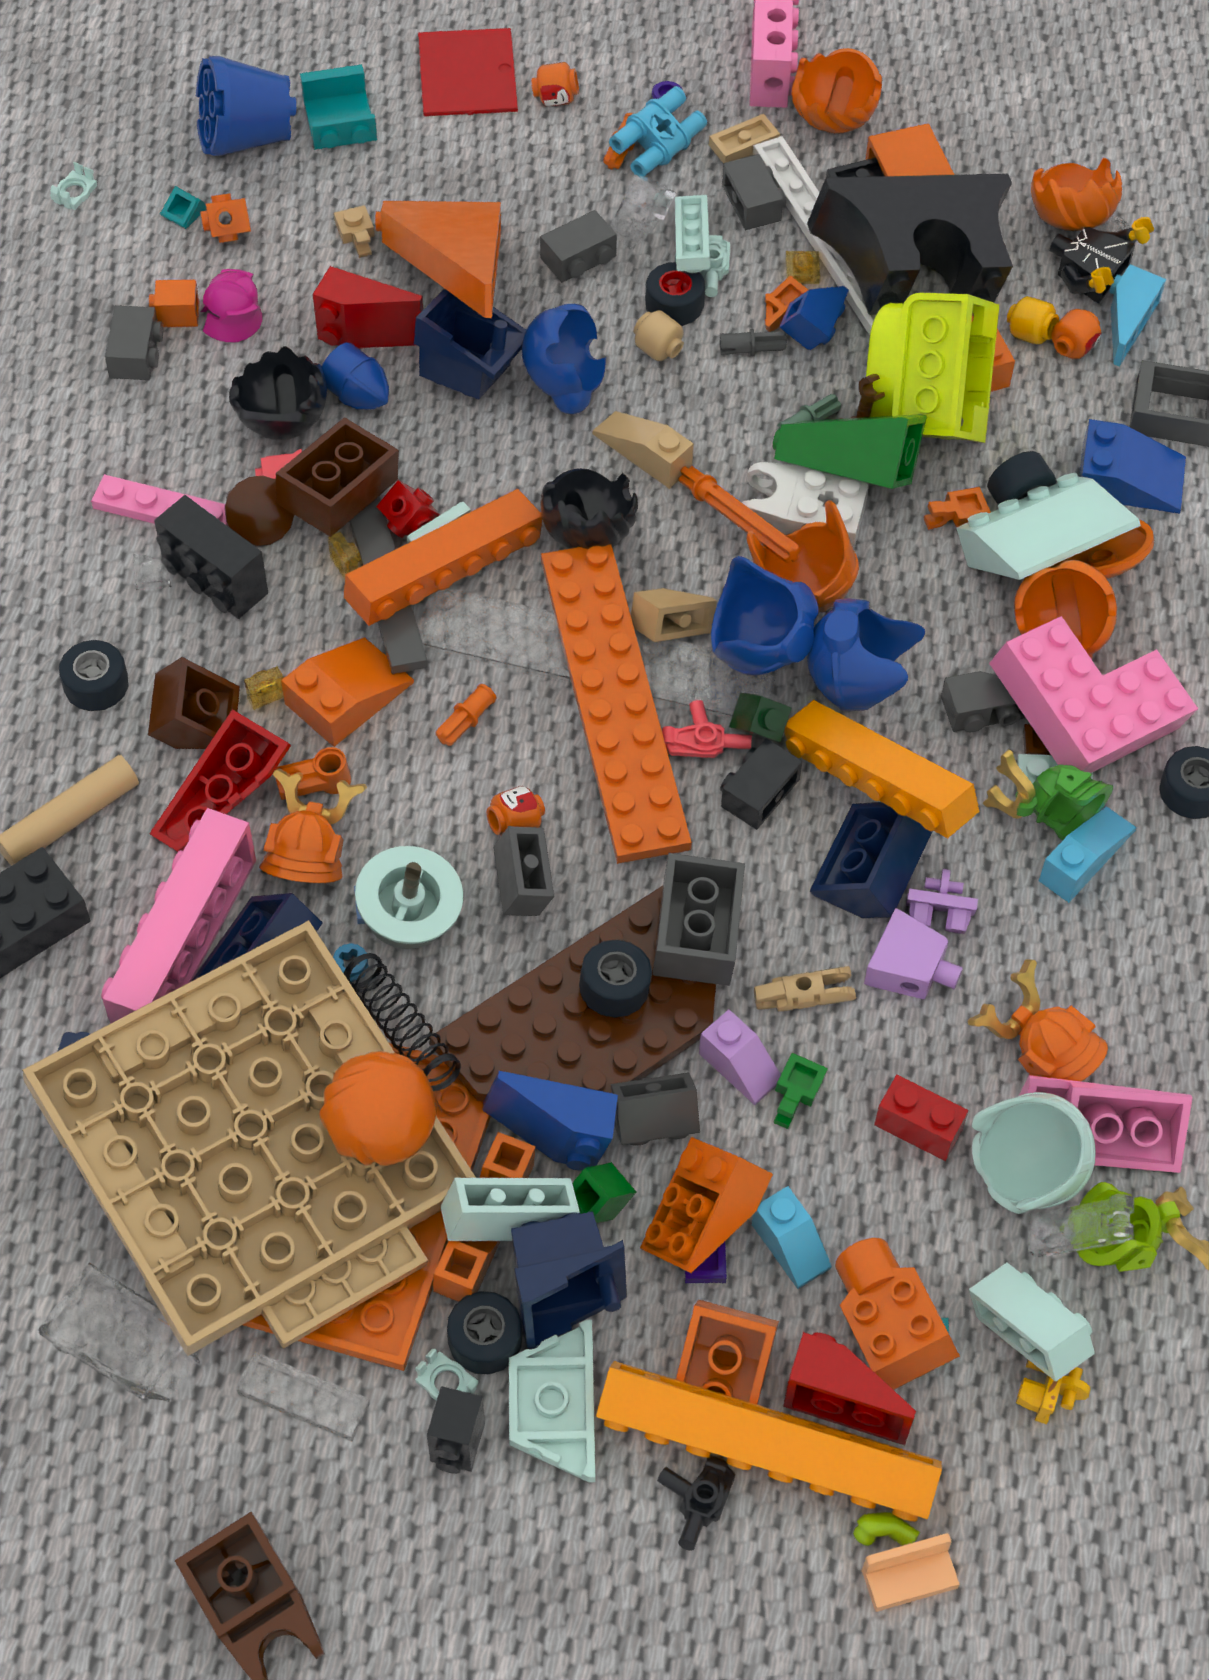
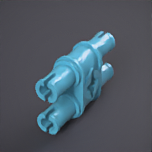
(658, 132)

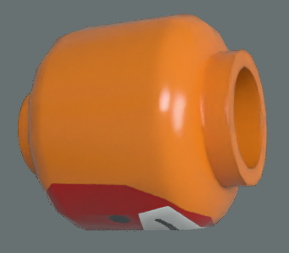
(555, 84)
(1077, 332)
(515, 808)

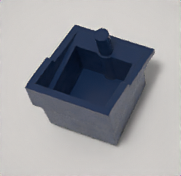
(463, 347)
(565, 1275)

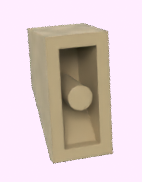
(671, 614)

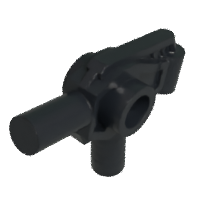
(702, 1499)

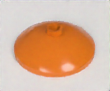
(1119, 553)

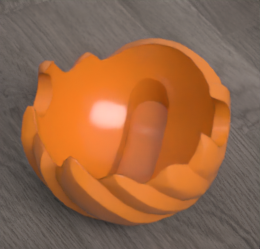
(837, 90)
(1076, 196)
(379, 1108)

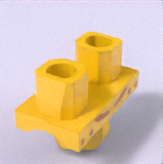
(1043, 1397)

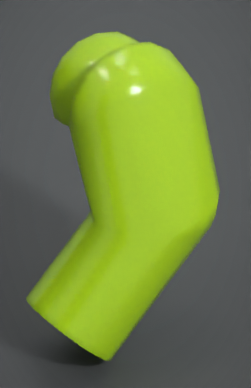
(884, 1524)

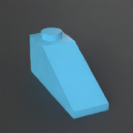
(1132, 305)
(1084, 853)

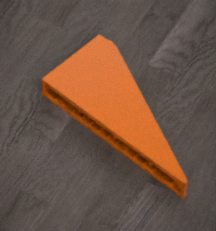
(449, 243)

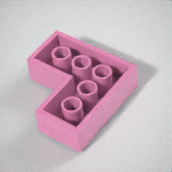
(1079, 711)

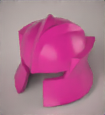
(235, 300)

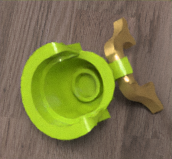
(1149, 1224)

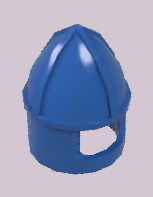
(355, 378)

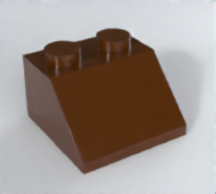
(190, 705)

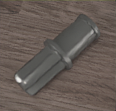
(752, 342)

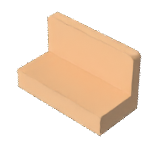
(910, 1572)

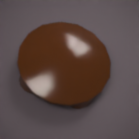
(254, 512)

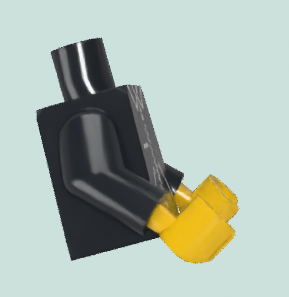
(1098, 257)

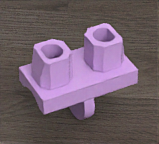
(958, 908)

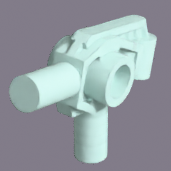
(719, 264)

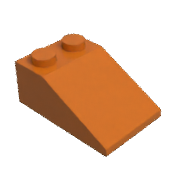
(342, 688)
(727, 1351)

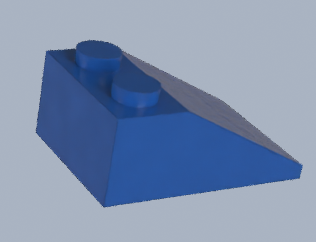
(1133, 466)
(559, 1119)

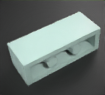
(493, 1206)
(1032, 1321)

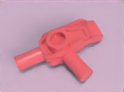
(703, 737)

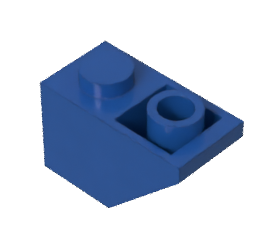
(813, 315)

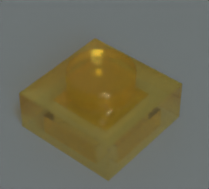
(803, 266)
(343, 554)
(264, 687)

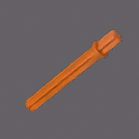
(706, 489)

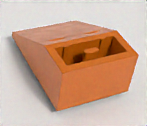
(704, 1204)

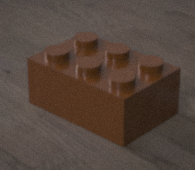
(337, 476)

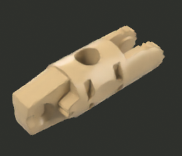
(788, 991)

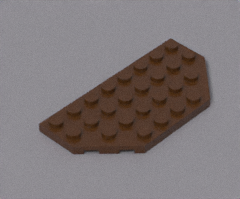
(551, 1034)

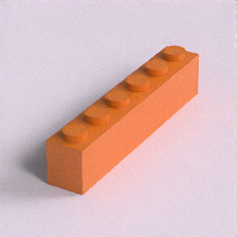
(442, 557)

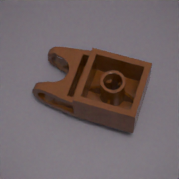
(259, 1609)

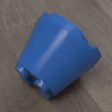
(241, 106)

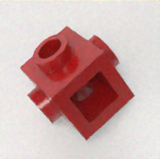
(407, 508)

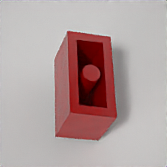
(921, 1117)

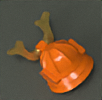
(304, 842)
(1052, 1040)

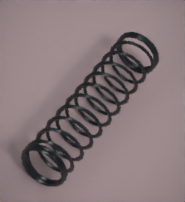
(434, 1063)

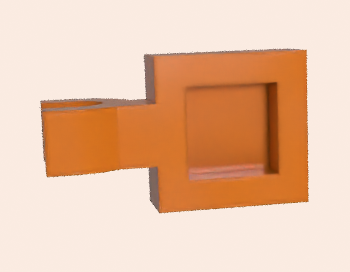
(957, 507)

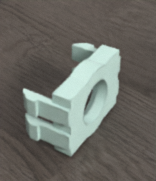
(77, 178)
(438, 1363)

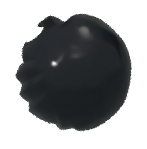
(279, 394)
(588, 509)

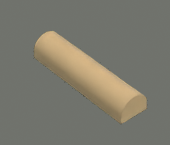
(68, 810)

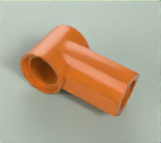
(315, 772)

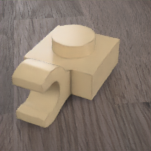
(355, 227)

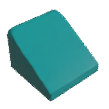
(182, 208)

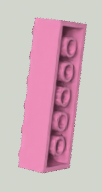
(184, 916)

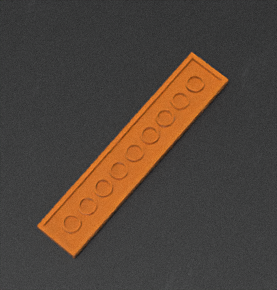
(615, 704)

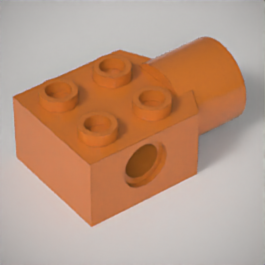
(891, 1314)

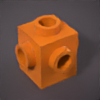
(239, 217)

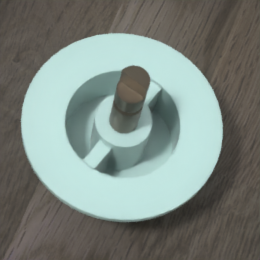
(408, 896)

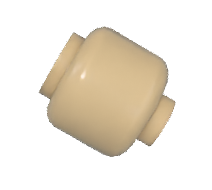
(658, 335)

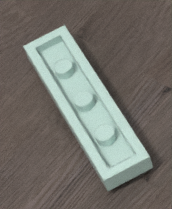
(692, 233)

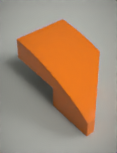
(779, 300)

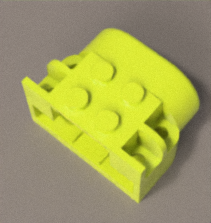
(935, 362)

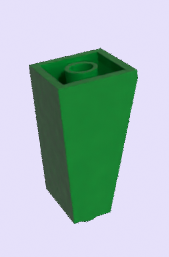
(861, 449)

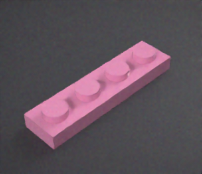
(143, 501)

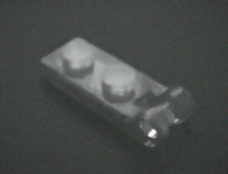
(1081, 1226)

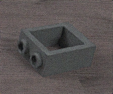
(1174, 381)

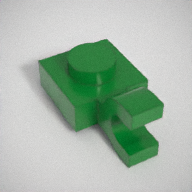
(798, 1084)

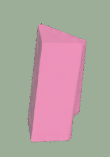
(1128, 1124)

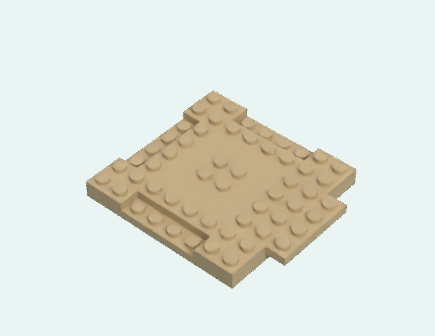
(215, 1154)

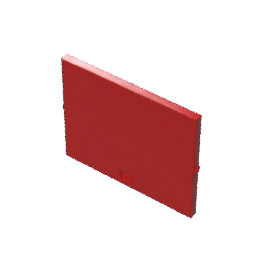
(467, 72)

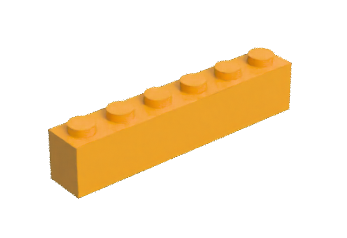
(881, 769)

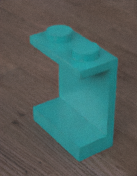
(338, 107)

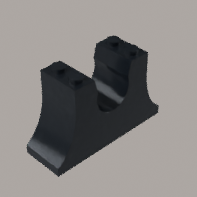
(899, 222)

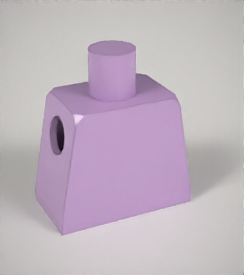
(910, 959)

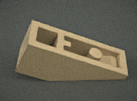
(648, 445)

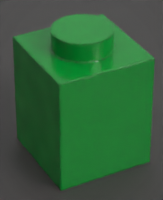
(602, 1191)

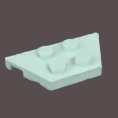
(555, 1402)

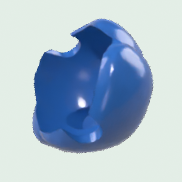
(559, 356)

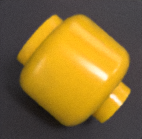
(1032, 320)

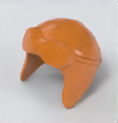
(824, 562)

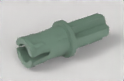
(817, 411)

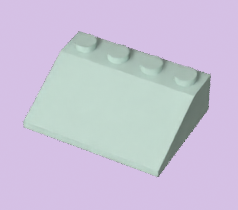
(1044, 527)

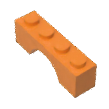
(467, 1262)

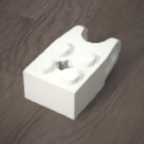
(800, 495)

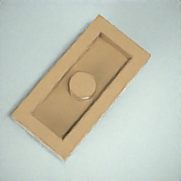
(740, 139)

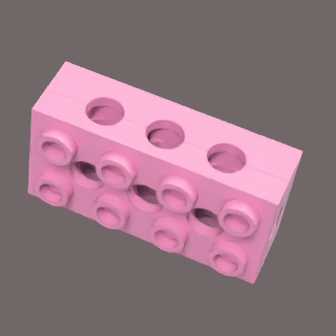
(772, 52)

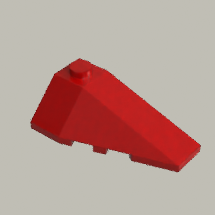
(225, 774)

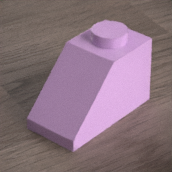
(739, 1056)

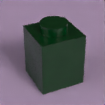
(760, 717)

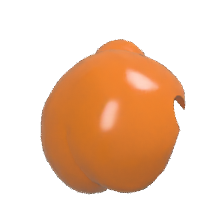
(1076, 594)

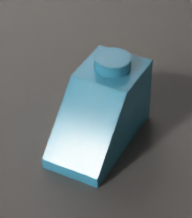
(791, 1237)

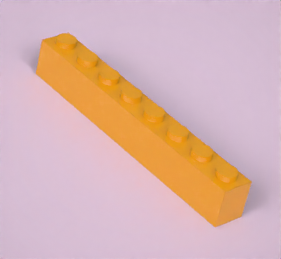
(769, 1440)

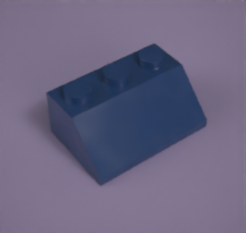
(871, 861)
(256, 924)

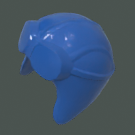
(762, 620)
(857, 654)

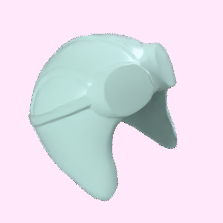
(1033, 1151)

